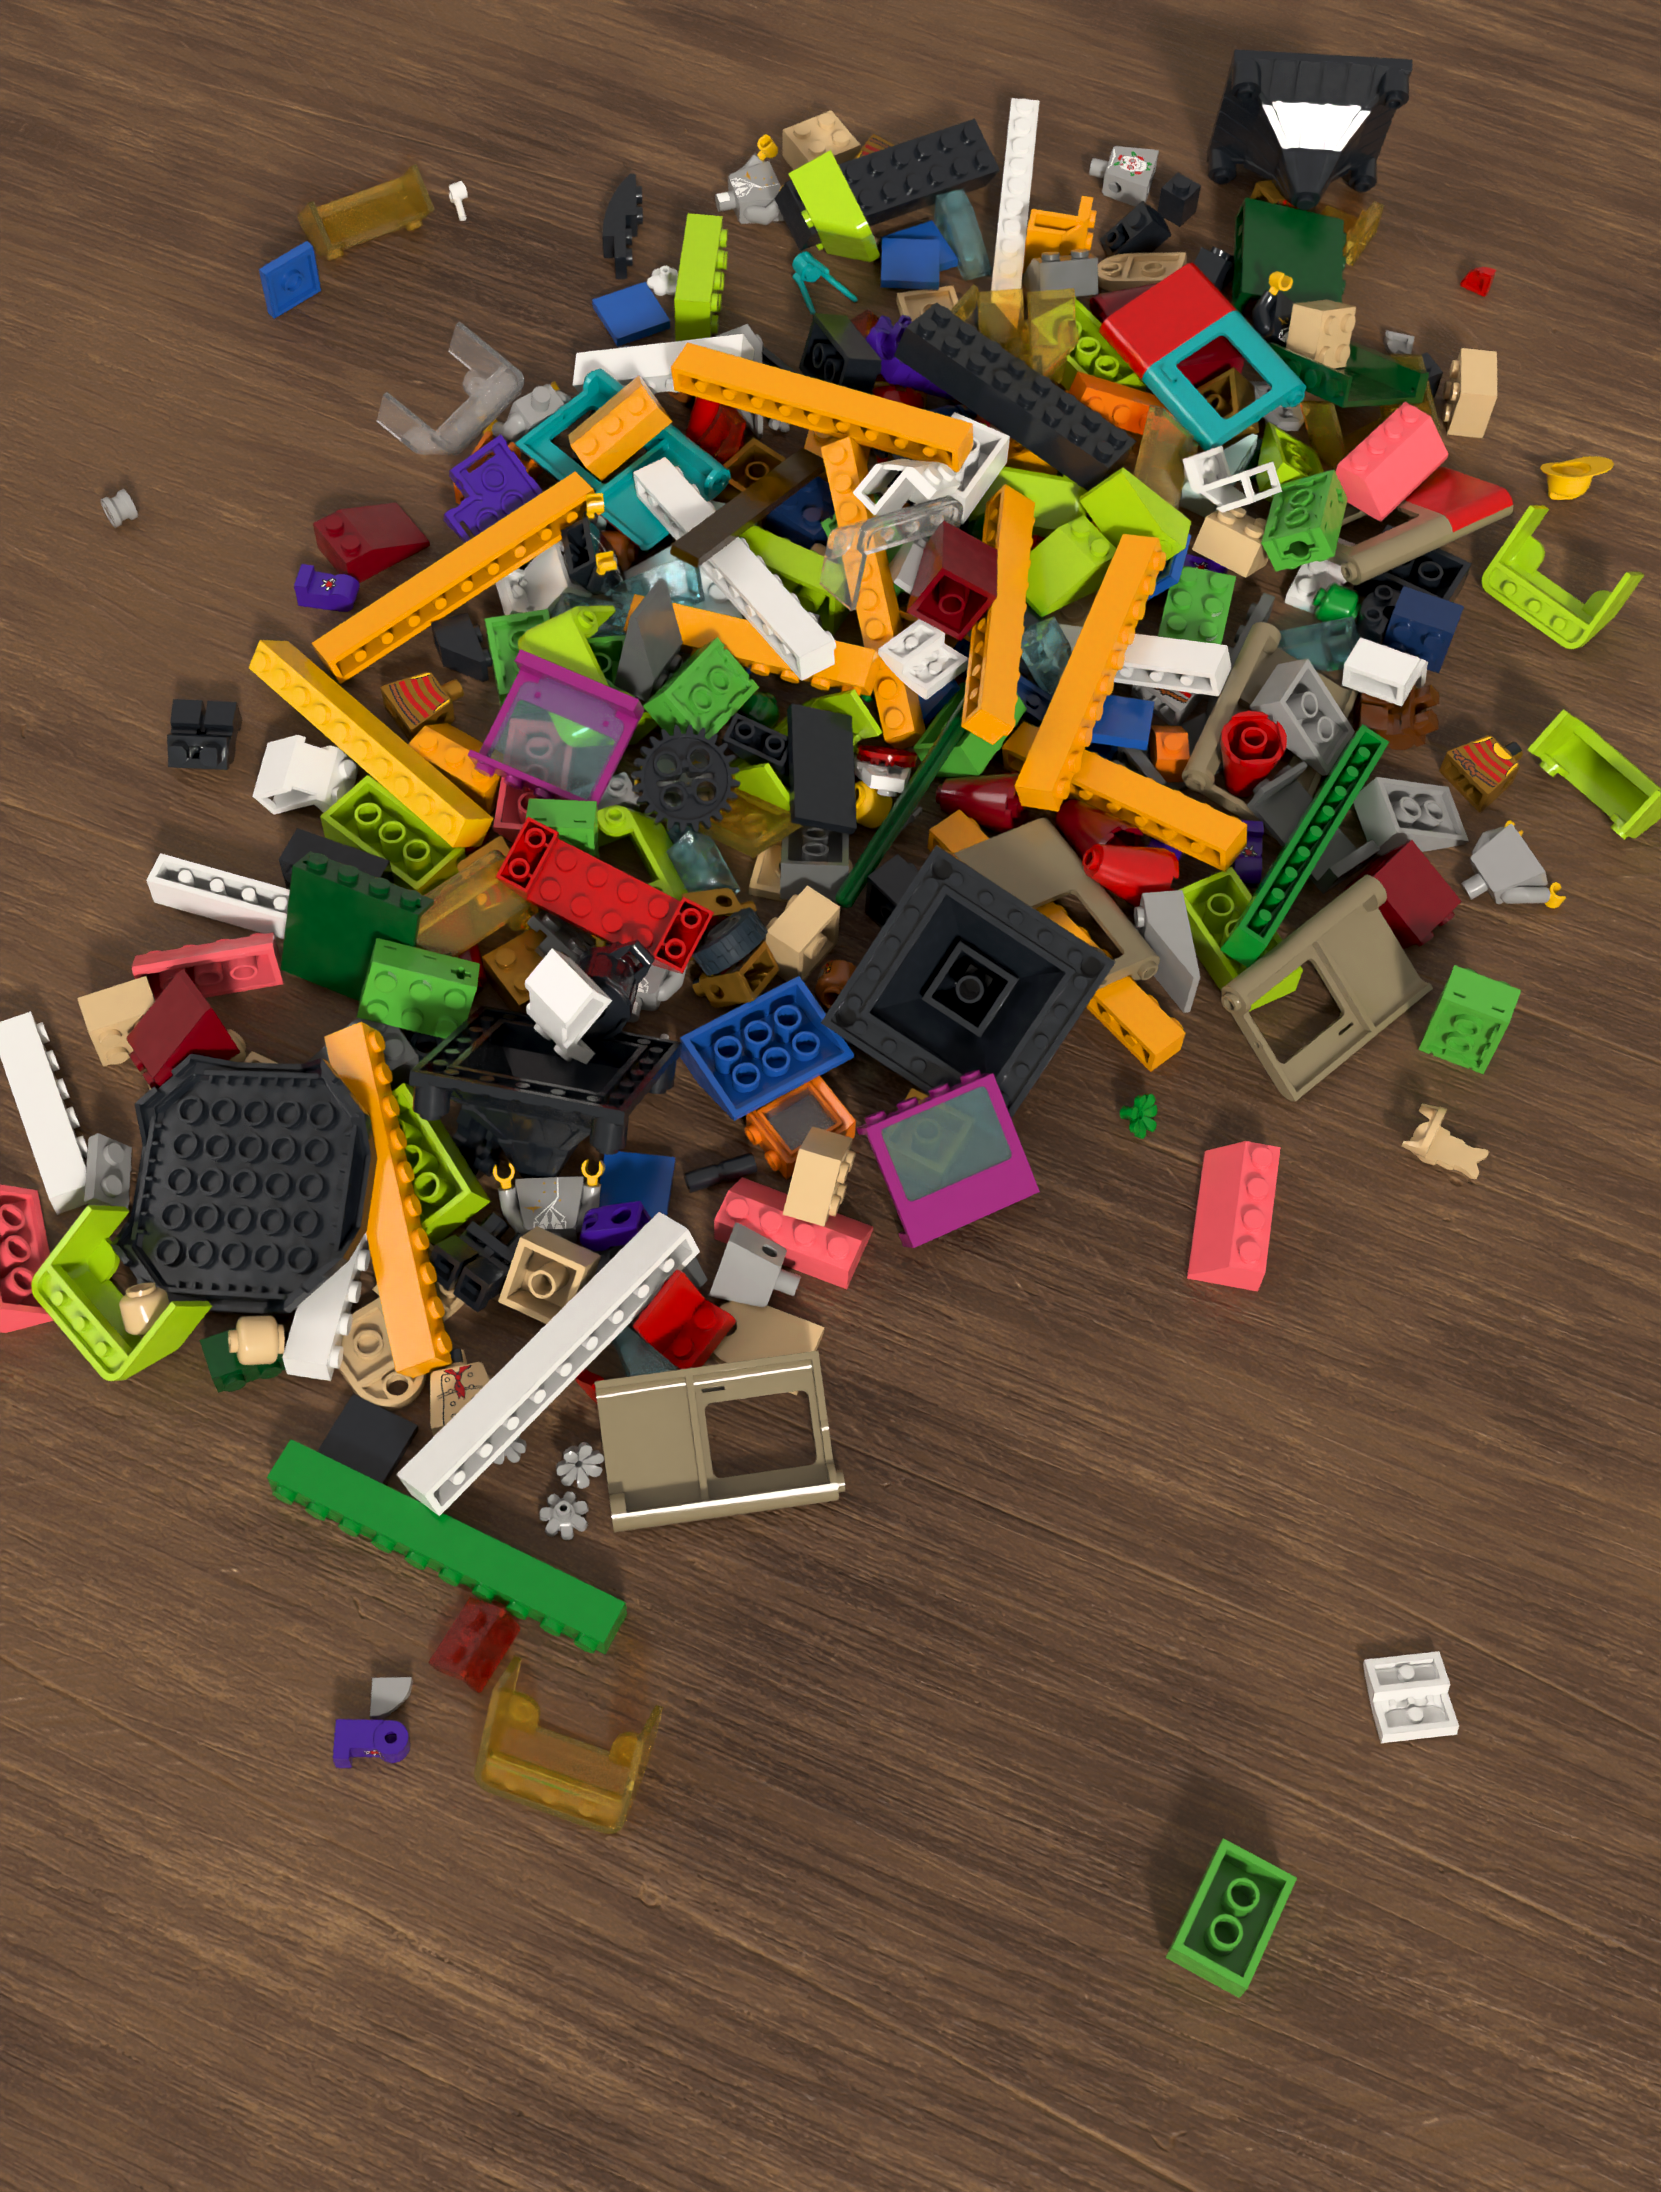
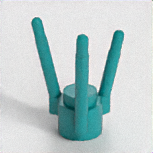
(810, 270)

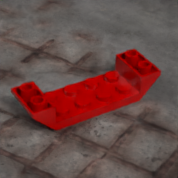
(601, 897)

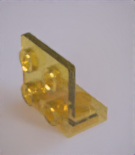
(1358, 230)

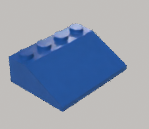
(763, 1049)

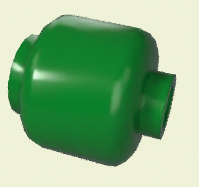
(1335, 603)

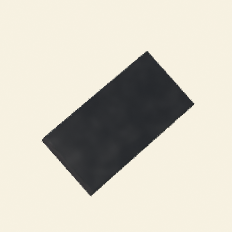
(821, 769)

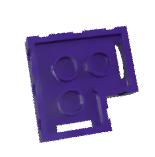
(884, 340)
(489, 490)

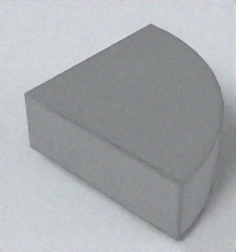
(1398, 343)
(388, 1695)

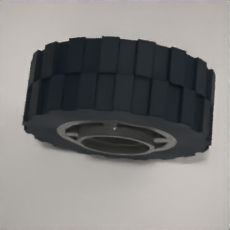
(729, 941)

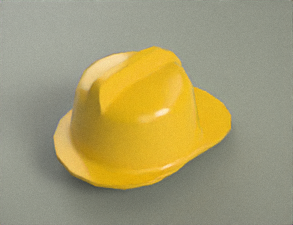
(1573, 477)

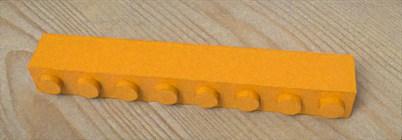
(853, 667)
(1140, 800)

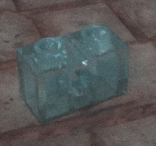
(701, 864)

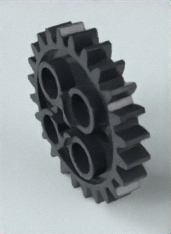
(692, 809)

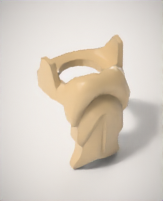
(1436, 1145)

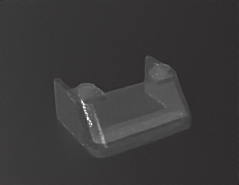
(490, 384)
(852, 542)

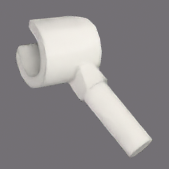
(457, 193)

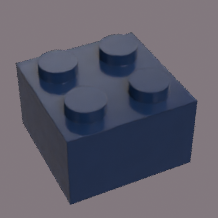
(802, 515)
(1423, 626)

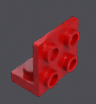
(683, 1323)

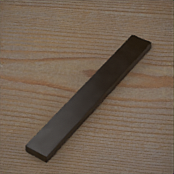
(747, 508)

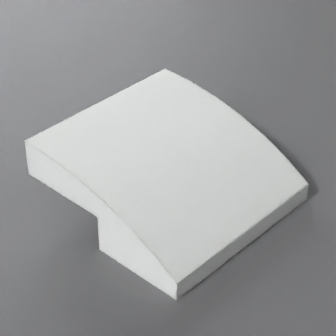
(923, 659)
(1410, 1697)

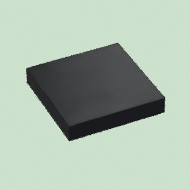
(368, 1439)

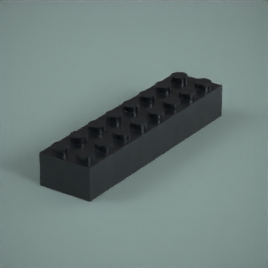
(903, 177)
(1014, 397)

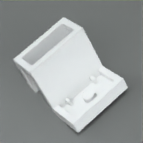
(1211, 477)
(930, 478)
(539, 584)
(1383, 671)
(303, 775)
(564, 1004)

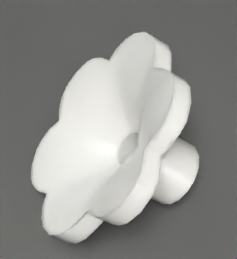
(663, 281)

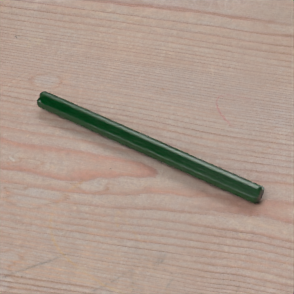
(901, 810)

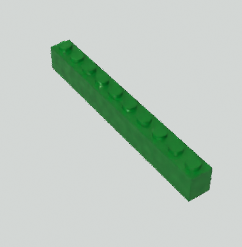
(1304, 847)
(448, 1547)

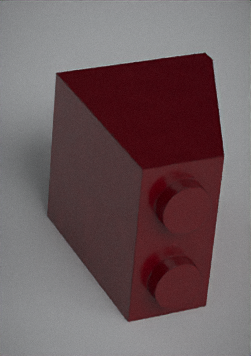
(1211, 361)
(954, 581)
(1415, 894)
(174, 1028)

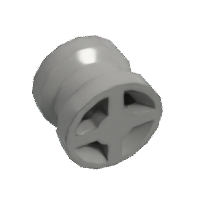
(119, 508)

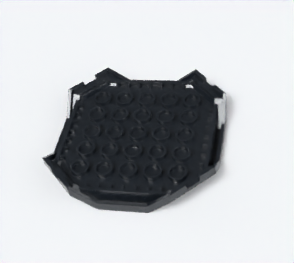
(248, 1183)

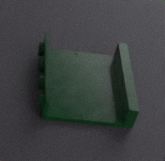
(1289, 242)
(1365, 381)
(336, 921)

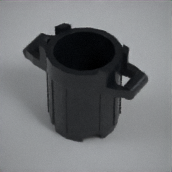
(619, 979)

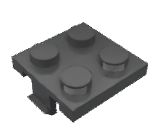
(559, 936)

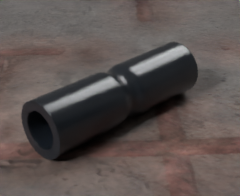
(716, 1173)

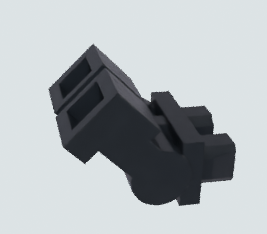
(203, 736)
(475, 1261)

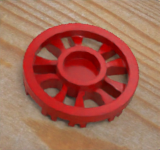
(886, 755)

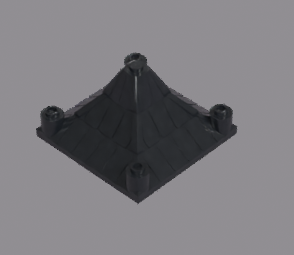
(1306, 120)
(967, 984)
(534, 1096)

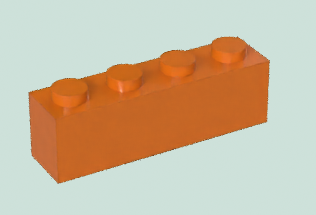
(1116, 403)

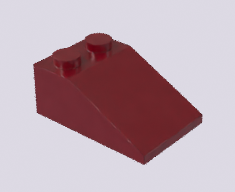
(368, 539)

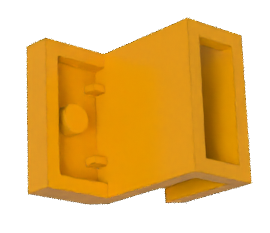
(1059, 231)

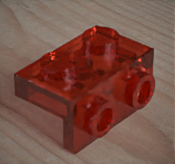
(475, 1643)

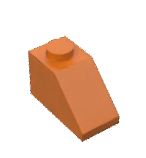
(1169, 751)

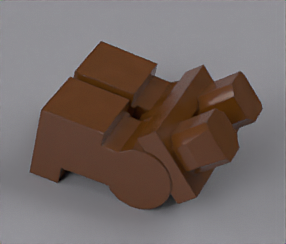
(1399, 724)

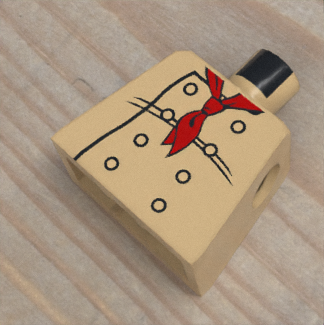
(454, 1388)

